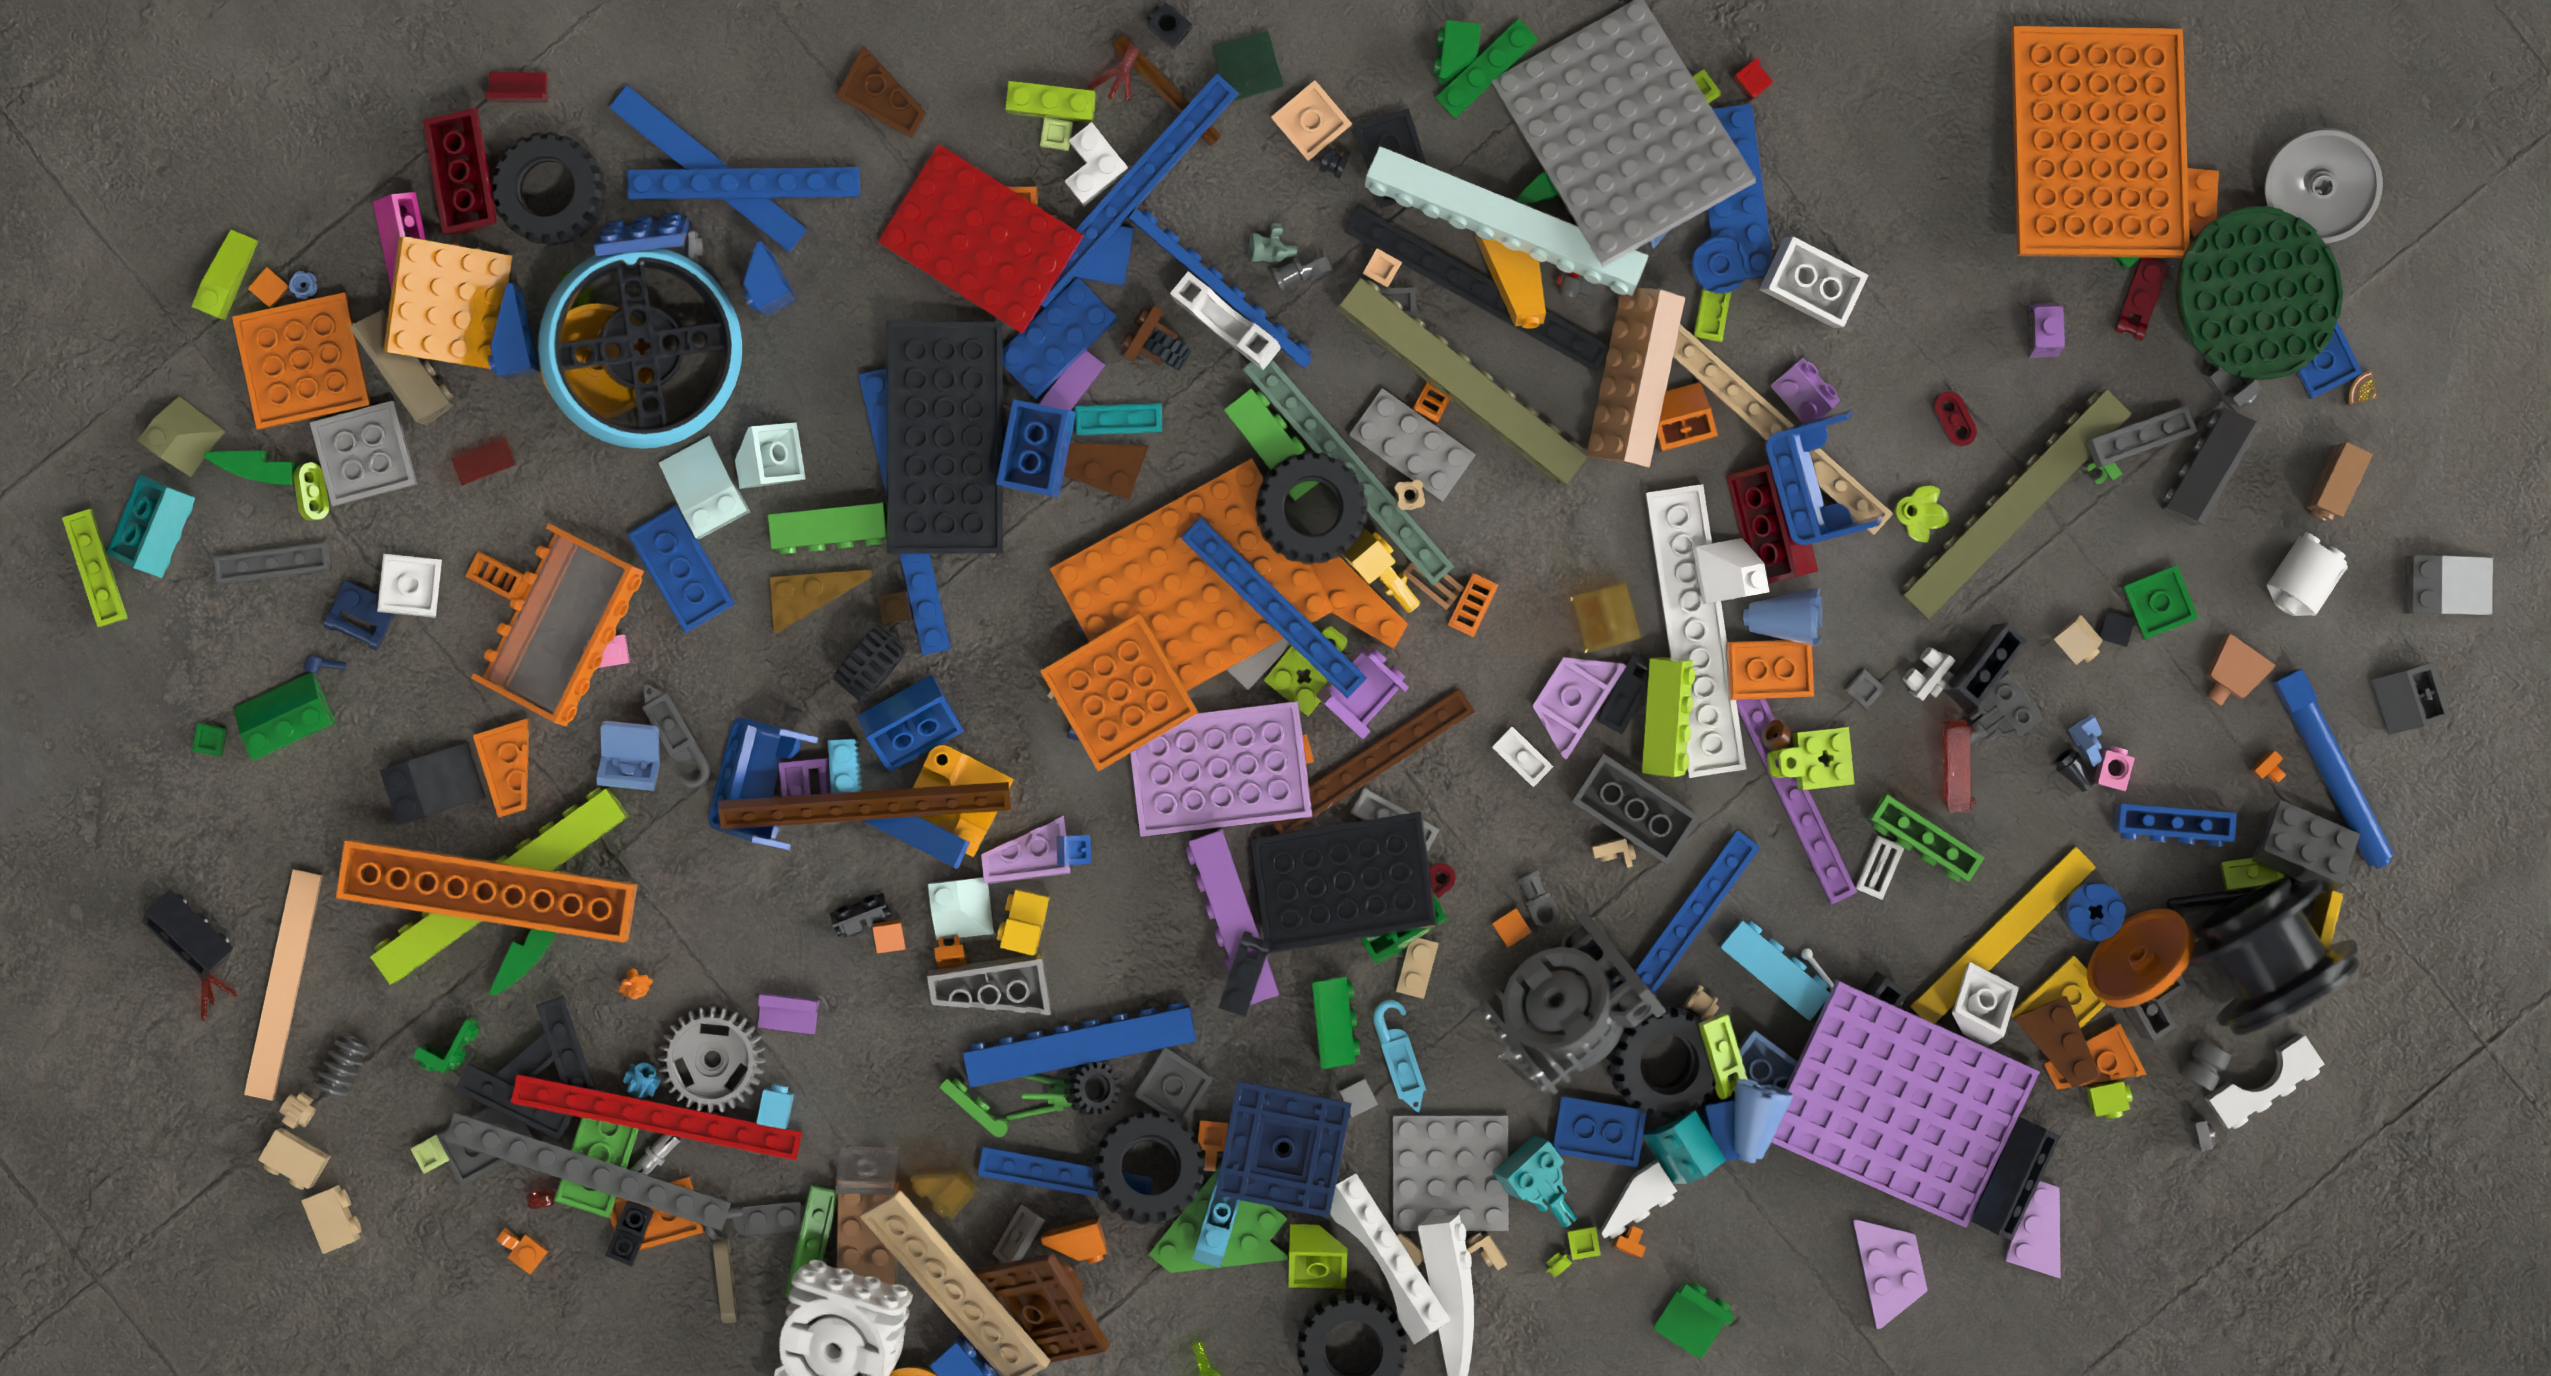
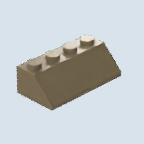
(407, 375)

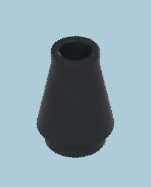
(2074, 769)

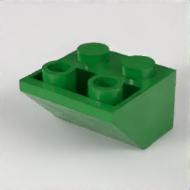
(1459, 49)

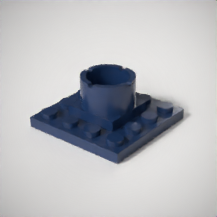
(1290, 1179)

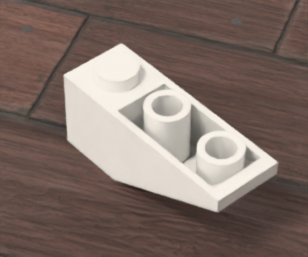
(1641, 1193)

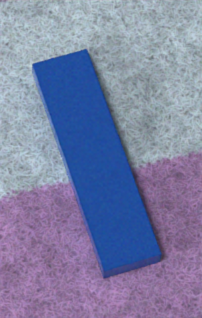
(925, 837)

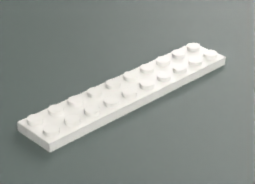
(1695, 629)

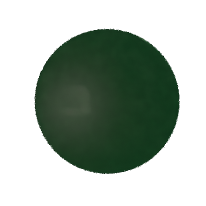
(2259, 293)

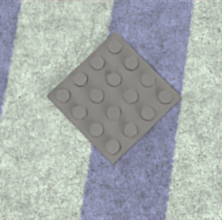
(1447, 1169)

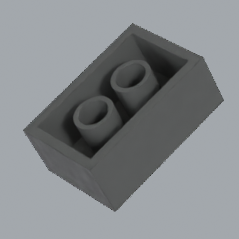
(2306, 846)

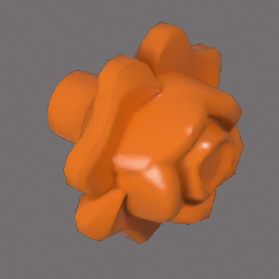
(635, 985)

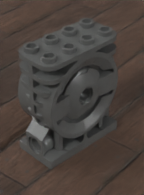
(1551, 977)

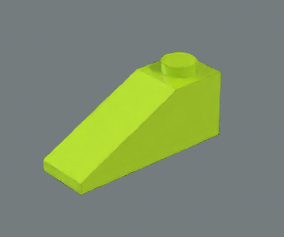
(225, 275)

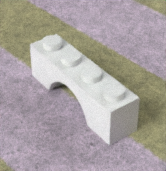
(1224, 321)
(2294, 1062)

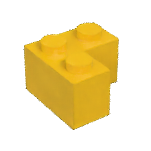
(1025, 921)

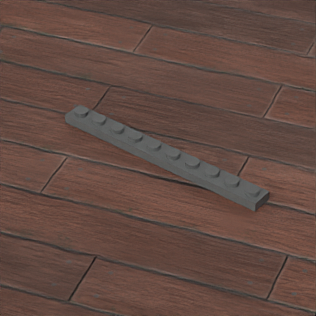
(587, 1171)

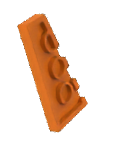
(1358, 602)

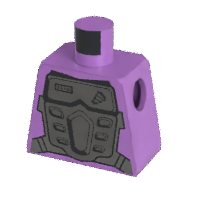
(2045, 329)

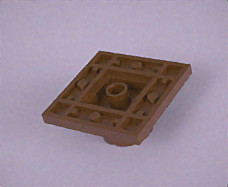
(1047, 1304)

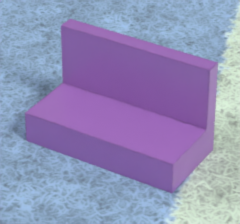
(788, 1013)

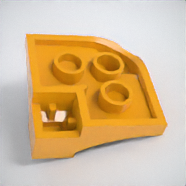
(960, 771)

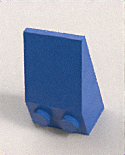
(512, 341)

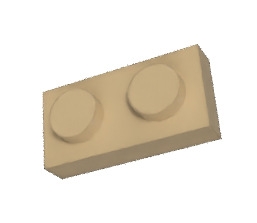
(1417, 968)

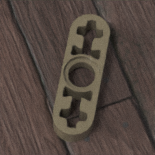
(725, 1281)

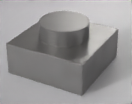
(2202, 1133)

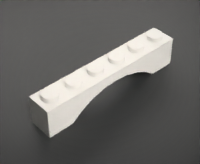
(1415, 1301)

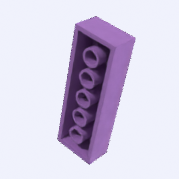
(1228, 903)

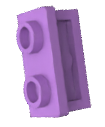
(1806, 392)

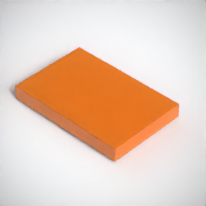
(1769, 670)
(663, 1226)

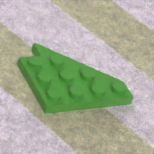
(1247, 1243)

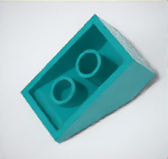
(1684, 1149)

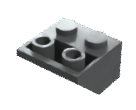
(2411, 698)

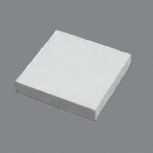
(409, 585)

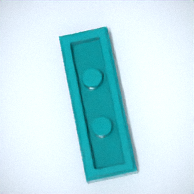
(1118, 419)

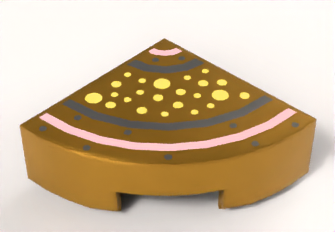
(2362, 389)

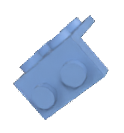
(629, 755)

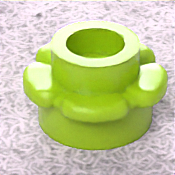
(1558, 1264)

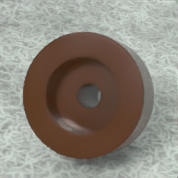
(1776, 735)

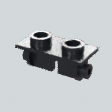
(871, 908)

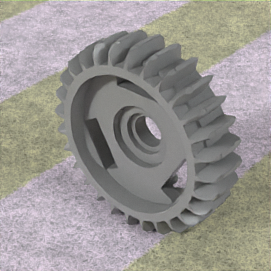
(710, 1081)

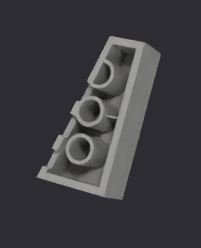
(999, 984)

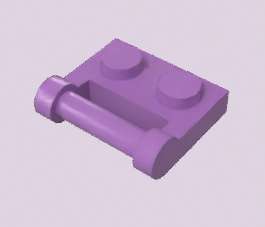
(796, 777)

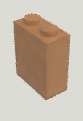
(2338, 481)

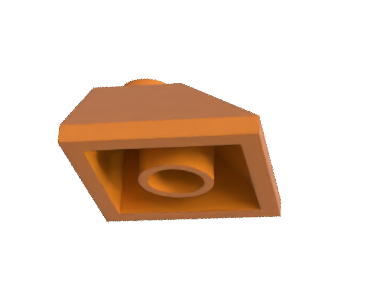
(1078, 1240)

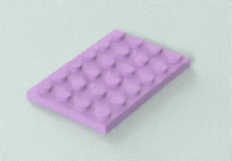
(1223, 771)

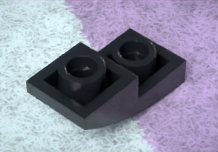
(629, 1233)

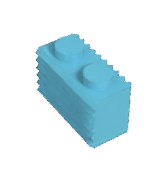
(844, 766)

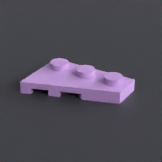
(2038, 1235)

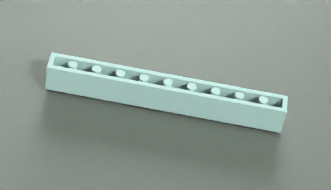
(1498, 219)

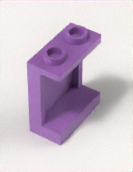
(1370, 696)

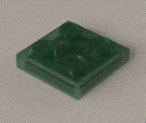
(1249, 65)

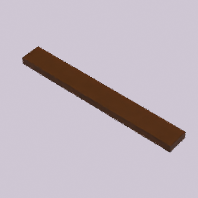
(1382, 756)

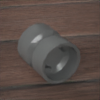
(2205, 1065)

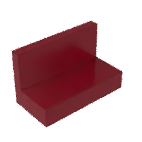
(518, 87)

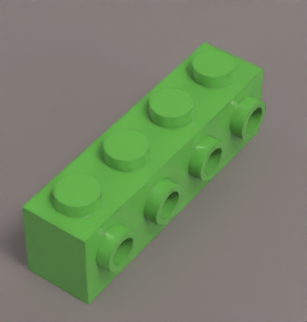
(1926, 838)

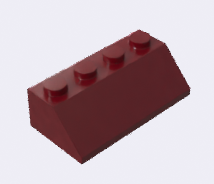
(460, 172)
(1765, 526)

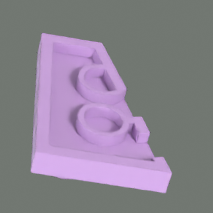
(1027, 856)

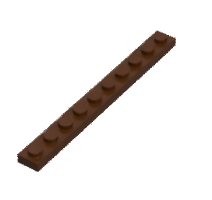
(864, 805)

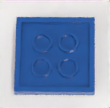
(642, 234)

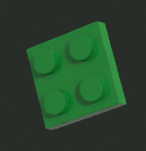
(2160, 602)

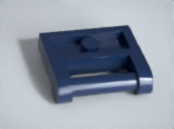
(364, 606)

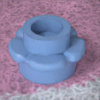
(295, 284)

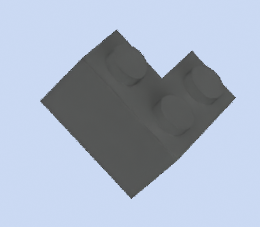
(2153, 1018)

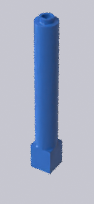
(2300, 701)

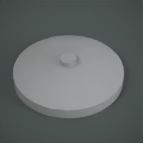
(2326, 181)

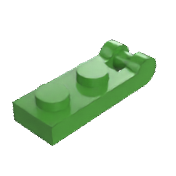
(975, 1107)

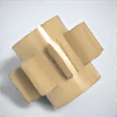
(297, 1110)

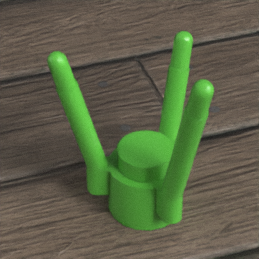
(1054, 1096)

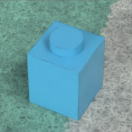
(775, 1106)

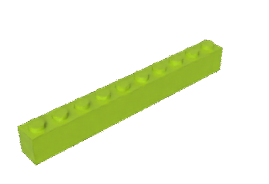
(548, 851)

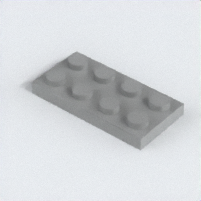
(1412, 444)

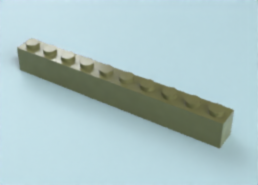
(1461, 382)
(2014, 505)

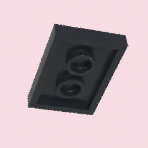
(1393, 133)

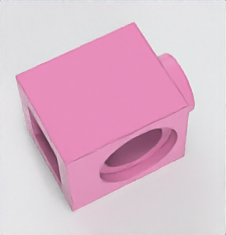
(2117, 782)

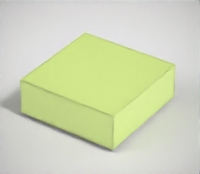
(1056, 134)
(429, 1154)

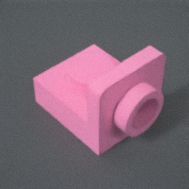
(616, 652)

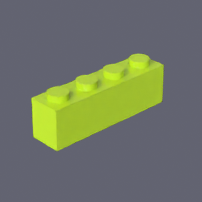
(1668, 716)

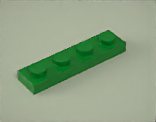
(1486, 68)

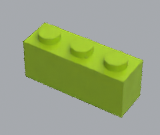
(1050, 102)

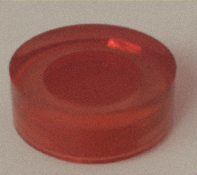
(541, 1199)

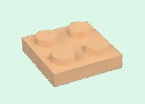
(1311, 121)

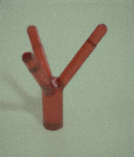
(1122, 70)
(206, 991)

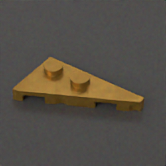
(799, 595)

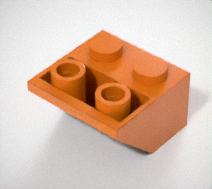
(1685, 418)

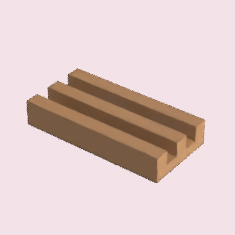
(1452, 596)

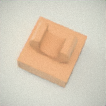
(1382, 268)

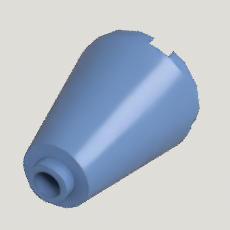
(1788, 617)
(1757, 1117)

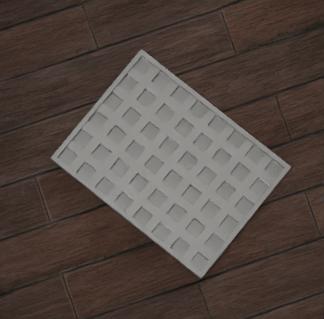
(1623, 131)

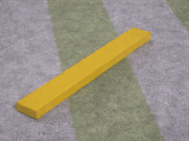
(2005, 932)

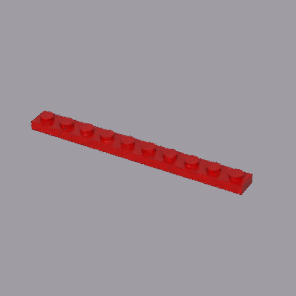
(655, 1117)

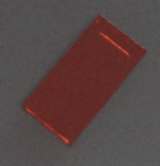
(483, 461)

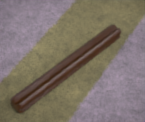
(1162, 85)

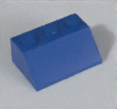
(766, 283)
(910, 723)

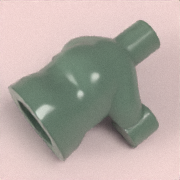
(1270, 248)

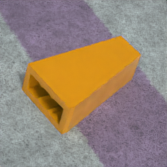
(1517, 280)

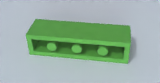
(1266, 434)
(828, 526)

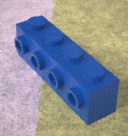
(2174, 822)

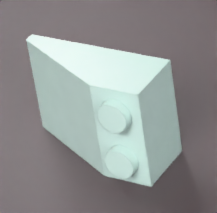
(703, 488)

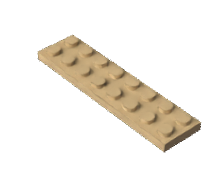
(954, 1287)

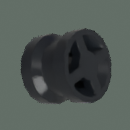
(1334, 161)

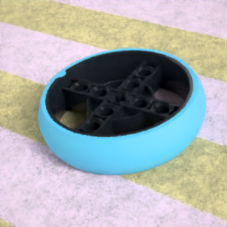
(652, 427)

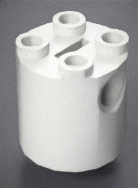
(2306, 576)

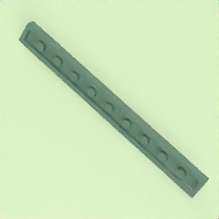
(1325, 439)

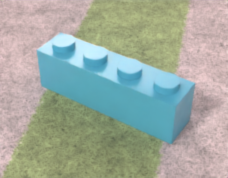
(1774, 969)

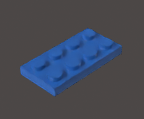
(1057, 338)

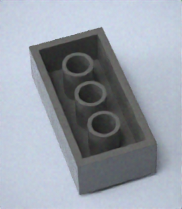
(1635, 809)

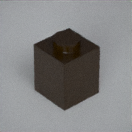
(895, 608)

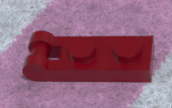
(2142, 297)

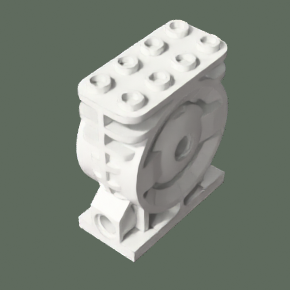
(864, 1324)

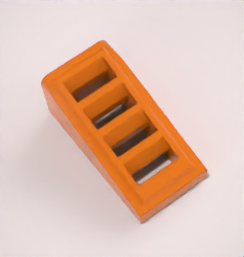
(1427, 412)
(1482, 582)
(514, 584)

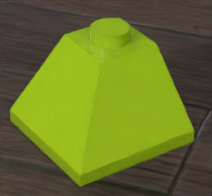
(1316, 1258)

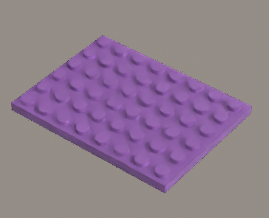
(1902, 1103)

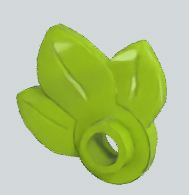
(1925, 515)

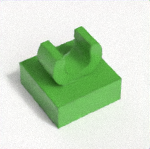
(2110, 470)

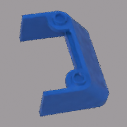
(1798, 486)
(752, 771)

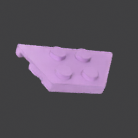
(1574, 698)
(1890, 1269)

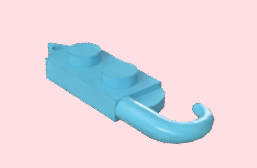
(1399, 1056)

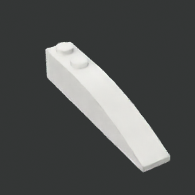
(1451, 1282)

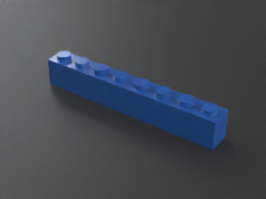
(1080, 1045)

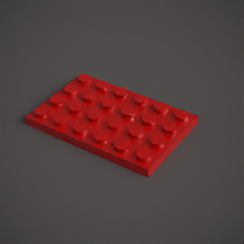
(980, 238)

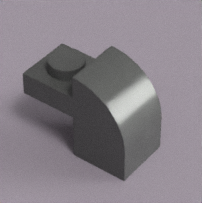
(2230, 389)

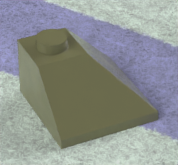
(181, 436)

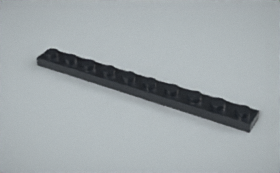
(1471, 286)

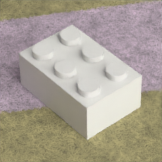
(1813, 282)

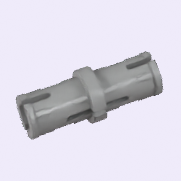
(655, 1154)

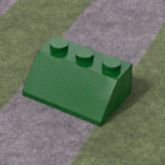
(283, 717)
(1335, 1021)

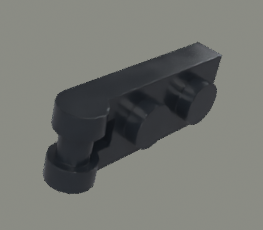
(1625, 695)
(1244, 975)

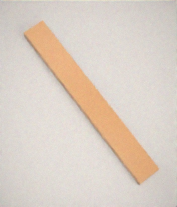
(283, 984)

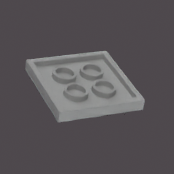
(363, 453)

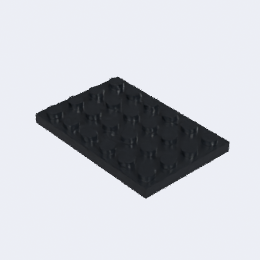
(1344, 882)

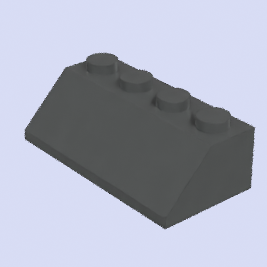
(2210, 466)

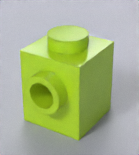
(2109, 1098)

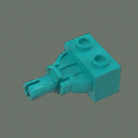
(1536, 1177)

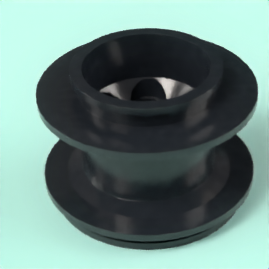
(2271, 954)

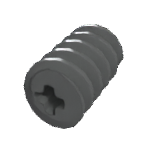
(342, 1066)

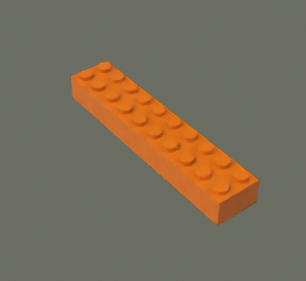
(486, 890)

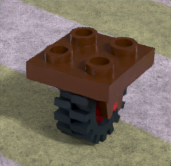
(1153, 341)

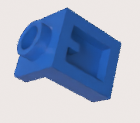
(1073, 850)

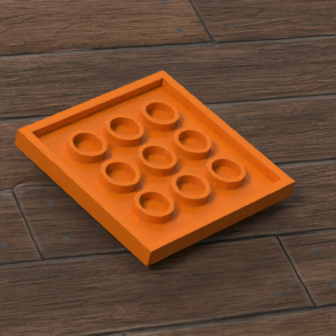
(301, 361)
(1119, 692)

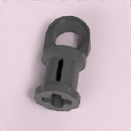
(1295, 271)
(1539, 900)

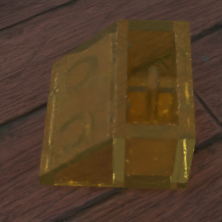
(1605, 617)
(946, 1188)

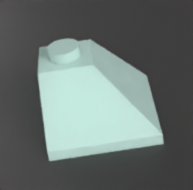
(770, 456)
(961, 908)

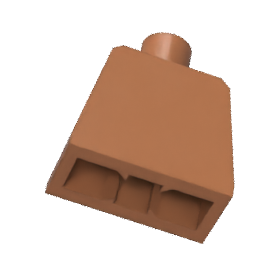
(2235, 670)

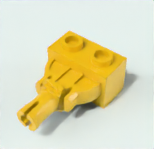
(1372, 559)

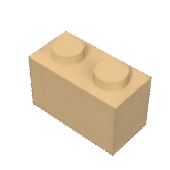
(293, 1159)
(332, 1219)

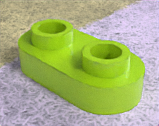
(313, 491)

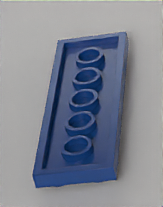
(1744, 213)

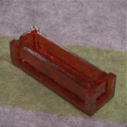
(1957, 766)

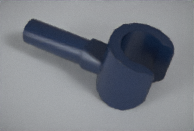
(314, 662)

